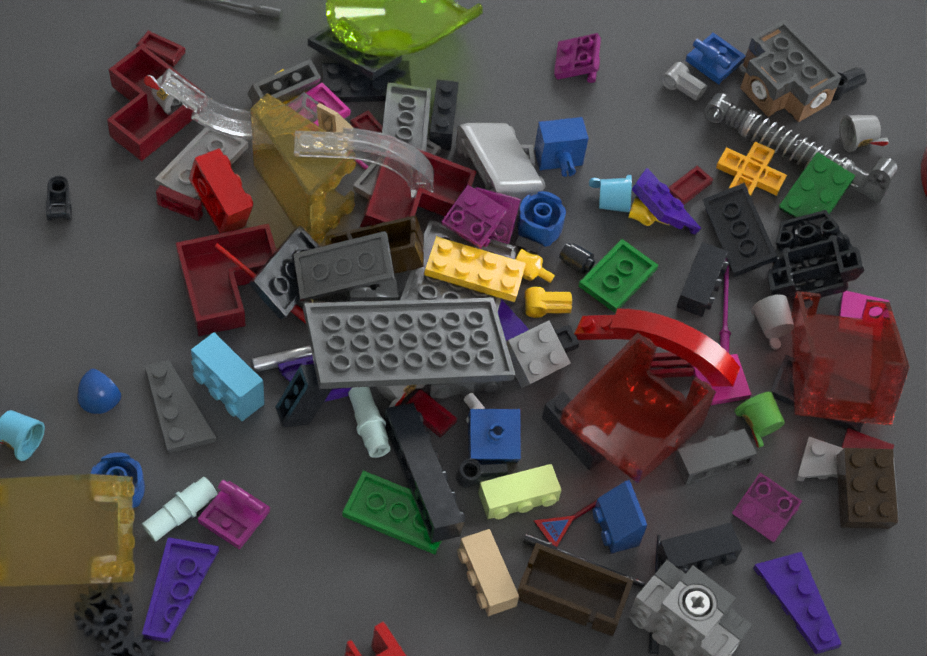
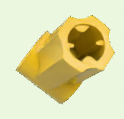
(541, 302)

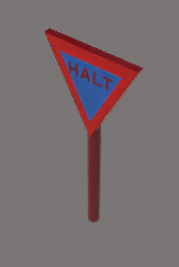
(555, 528)

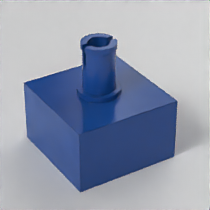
(561, 144)
(494, 435)

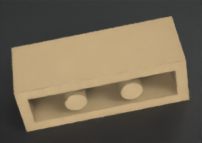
(488, 572)

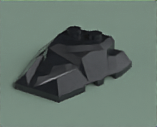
(813, 257)

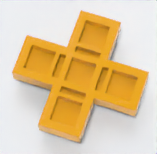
(752, 169)

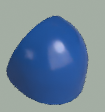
(97, 392)

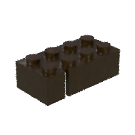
(404, 240)
(574, 589)

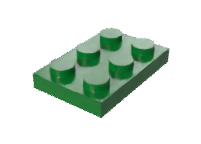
(817, 188)
(618, 275)

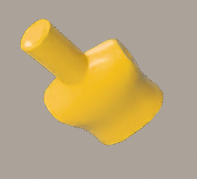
(642, 213)
(533, 266)

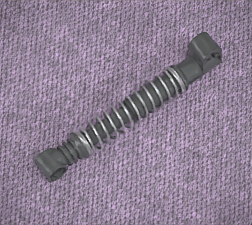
(745, 122)

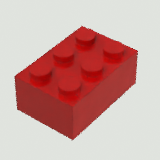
(221, 191)

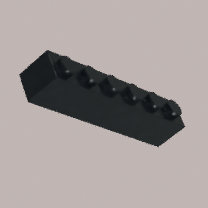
(423, 472)

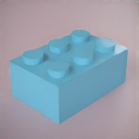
(227, 377)

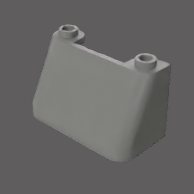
(499, 159)

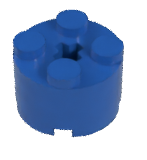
(541, 217)
(122, 465)

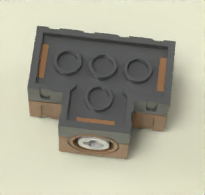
(787, 73)

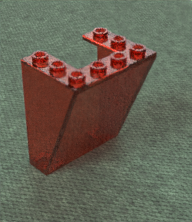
(847, 363)
(635, 414)

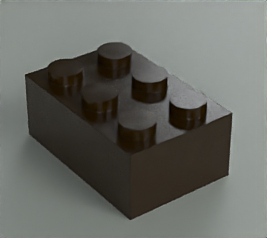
(867, 488)

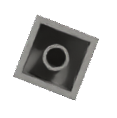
(536, 354)

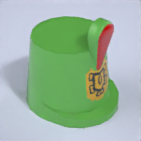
(761, 415)

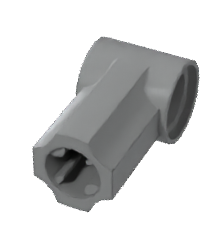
(679, 78)

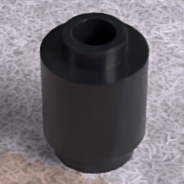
(577, 257)

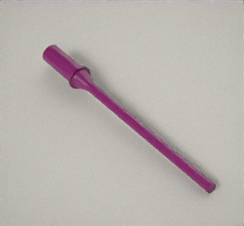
(725, 333)

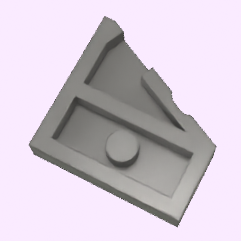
(818, 460)

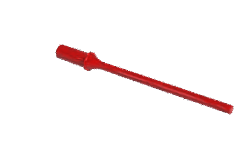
(297, 311)

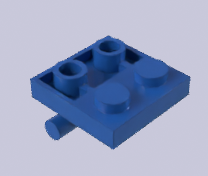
(715, 57)

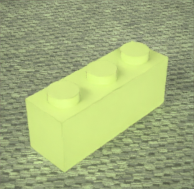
(519, 492)

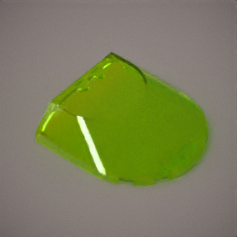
(396, 25)

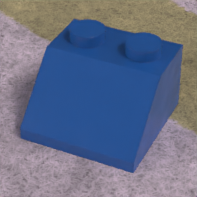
(620, 518)

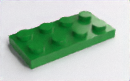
(388, 510)

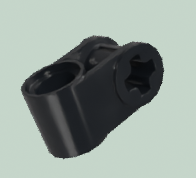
(58, 202)

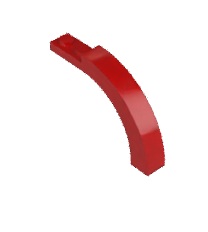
(668, 334)

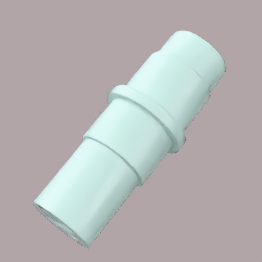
(369, 422)
(180, 508)

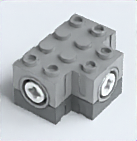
(689, 613)

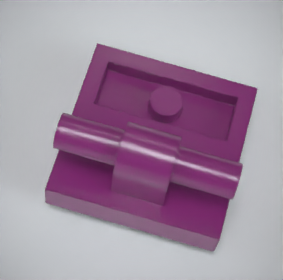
(578, 57)
(474, 217)
(506, 226)
(767, 507)
(233, 514)

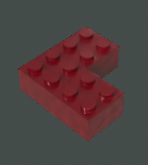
(142, 122)
(392, 197)
(213, 278)

